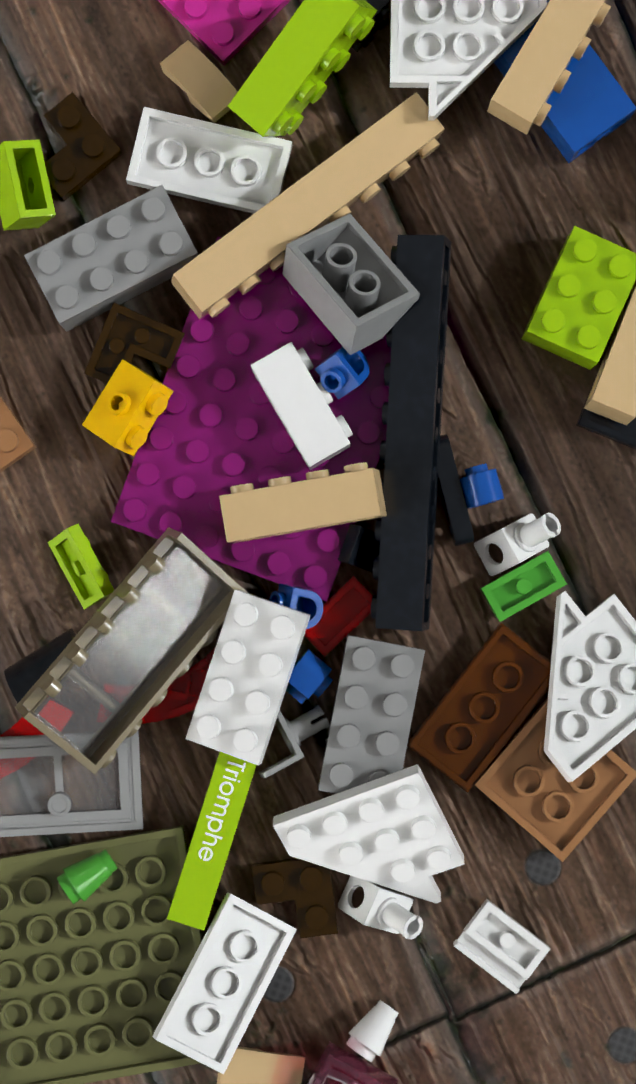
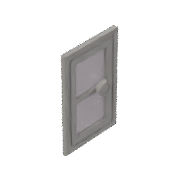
(55, 794)

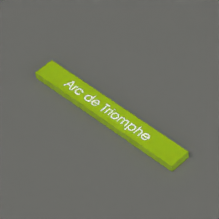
(211, 841)

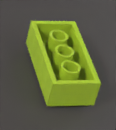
(300, 62)

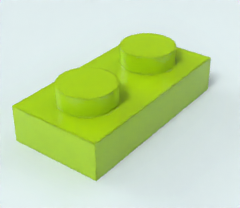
(81, 566)

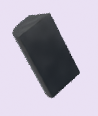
(28, 670)

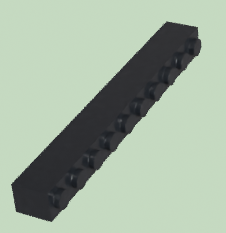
(412, 438)

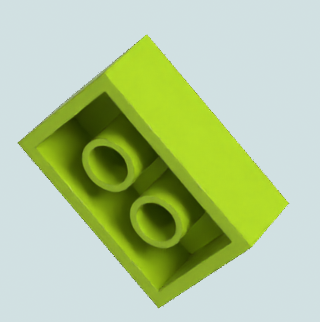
(582, 298)

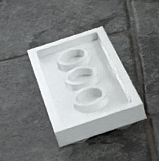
(208, 161)
(248, 677)
(224, 983)

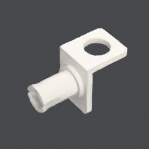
(518, 541)
(381, 909)

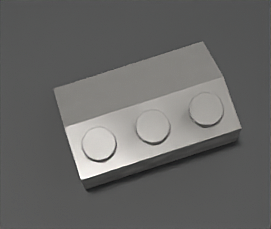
(348, 282)

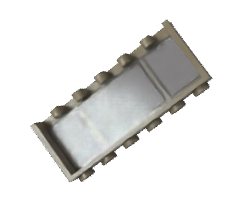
(130, 651)

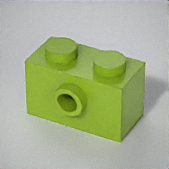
(24, 186)

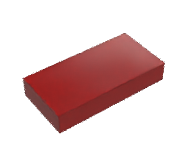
(340, 616)

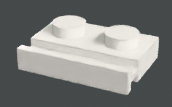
(501, 946)

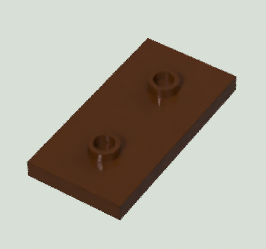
(483, 707)

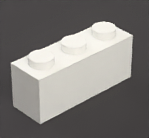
(302, 404)

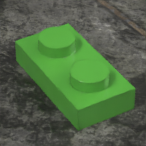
(523, 586)

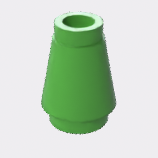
(86, 876)

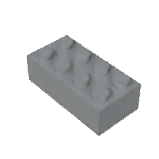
(112, 258)
(370, 713)

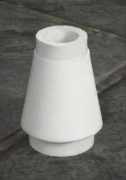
(372, 1031)

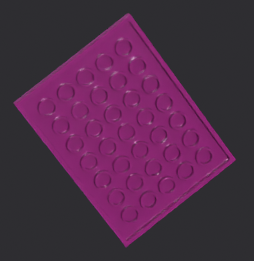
(228, 434)

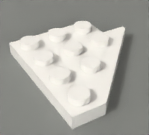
(452, 42)
(590, 684)
(378, 833)

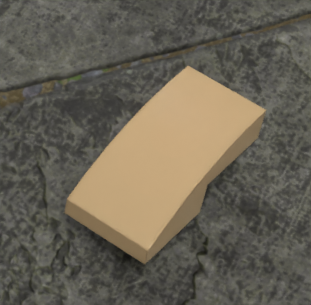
(200, 79)
(262, 1067)

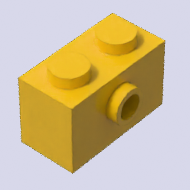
(128, 408)

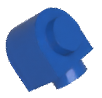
(343, 372)
(481, 486)
(300, 600)
(309, 677)

